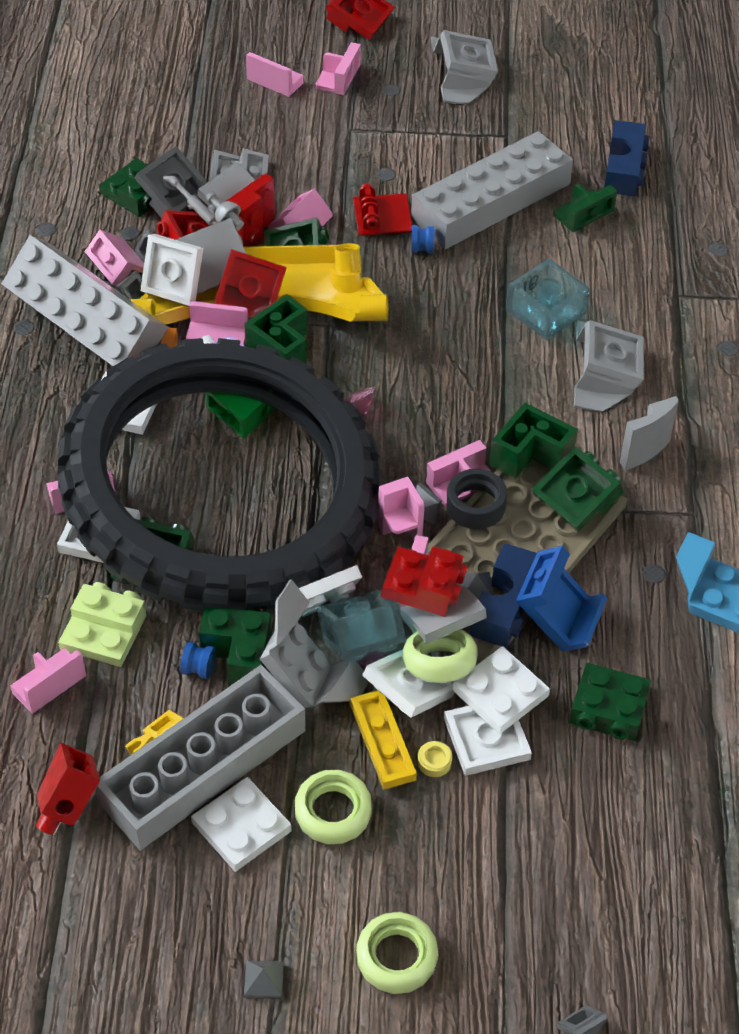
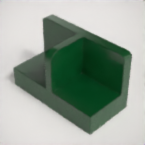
(586, 207)

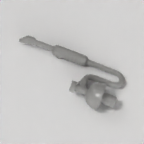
(215, 212)

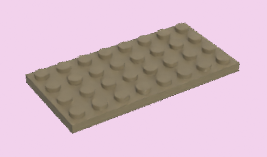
(525, 525)

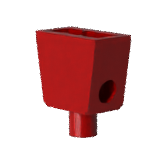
(66, 788)

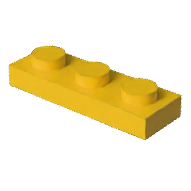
(383, 739)

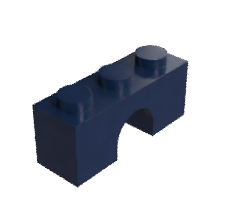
(627, 157)
(502, 610)

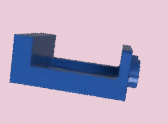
(559, 601)

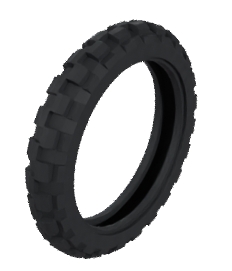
(195, 577)

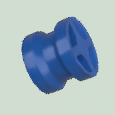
(422, 239)
(198, 660)

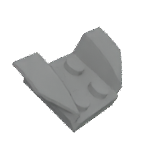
(469, 66)
(610, 366)
(300, 663)

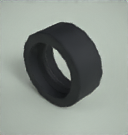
(476, 480)

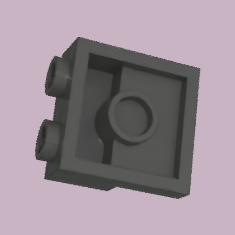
(163, 194)

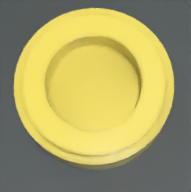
(434, 759)

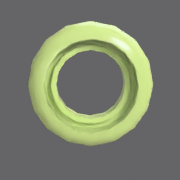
(440, 668)
(326, 831)
(401, 980)

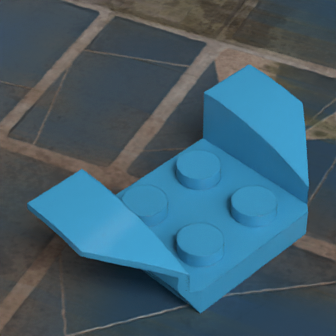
(710, 583)

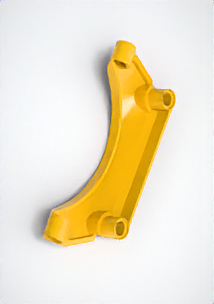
(316, 276)

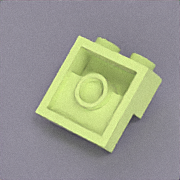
(103, 623)

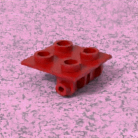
(381, 212)

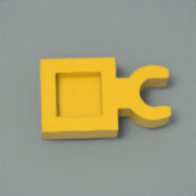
(153, 730)

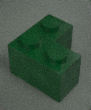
(280, 328)
(531, 436)
(237, 637)

